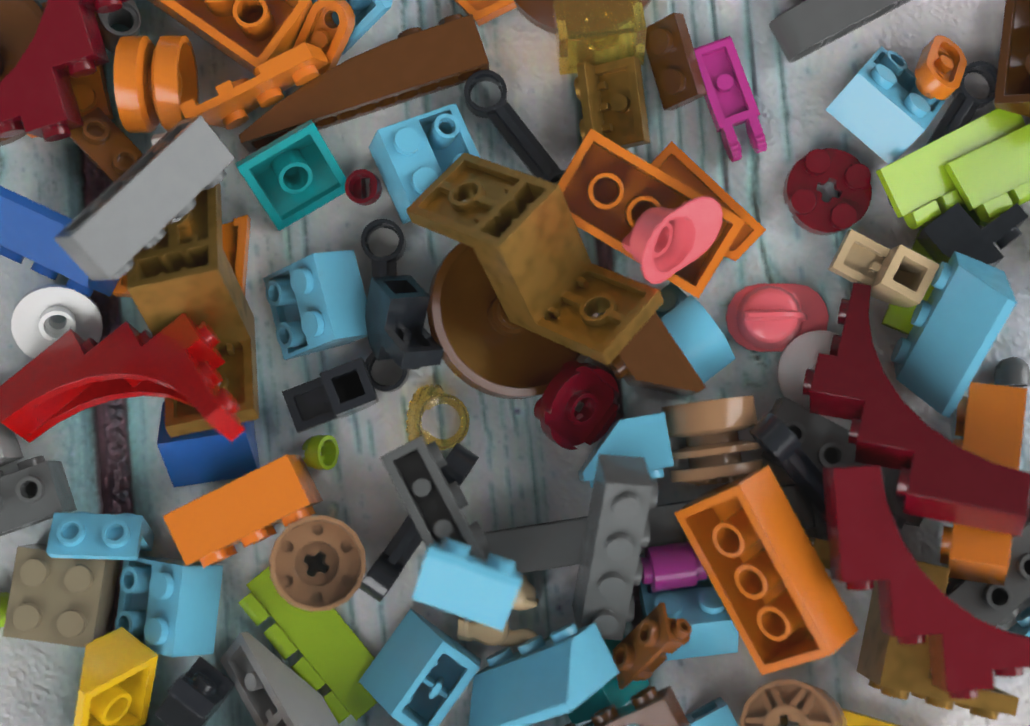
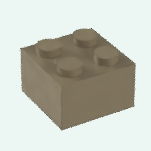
(60, 597)

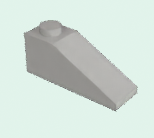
(271, 688)

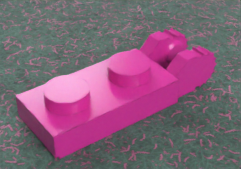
(729, 96)

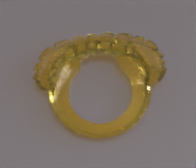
(427, 398)

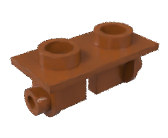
(105, 144)
(647, 645)

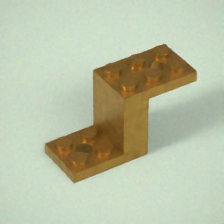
(535, 256)
(193, 277)
(906, 667)

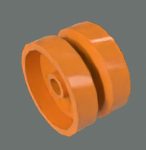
(153, 81)

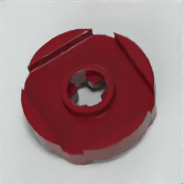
(849, 179)
(557, 405)

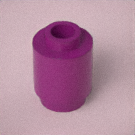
(671, 567)

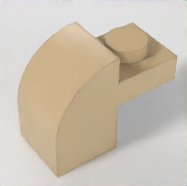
(895, 274)

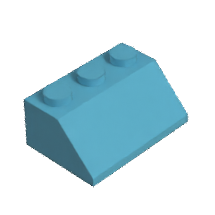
(953, 331)
(541, 678)

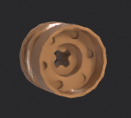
(712, 439)
(342, 556)
(791, 699)

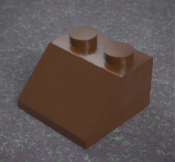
(656, 362)

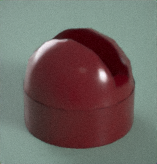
(356, 187)

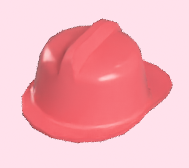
(673, 238)
(774, 314)

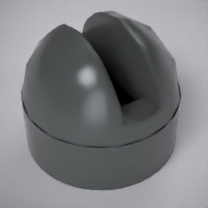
(1012, 372)

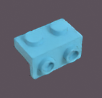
(99, 536)

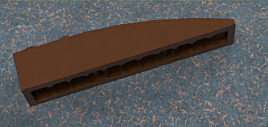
(378, 79)

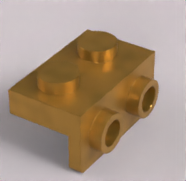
(613, 101)

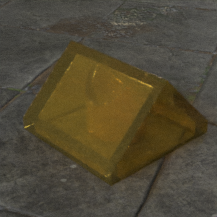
(598, 32)

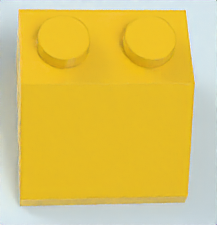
(115, 681)

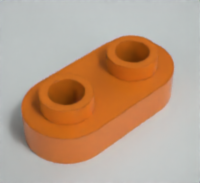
(324, 33)
(940, 68)

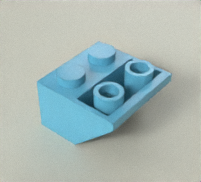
(884, 106)
(419, 152)
(317, 303)
(634, 437)
(468, 584)
(170, 604)
(701, 606)
(419, 672)

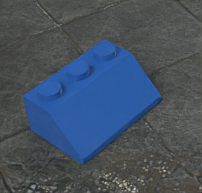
(29, 232)

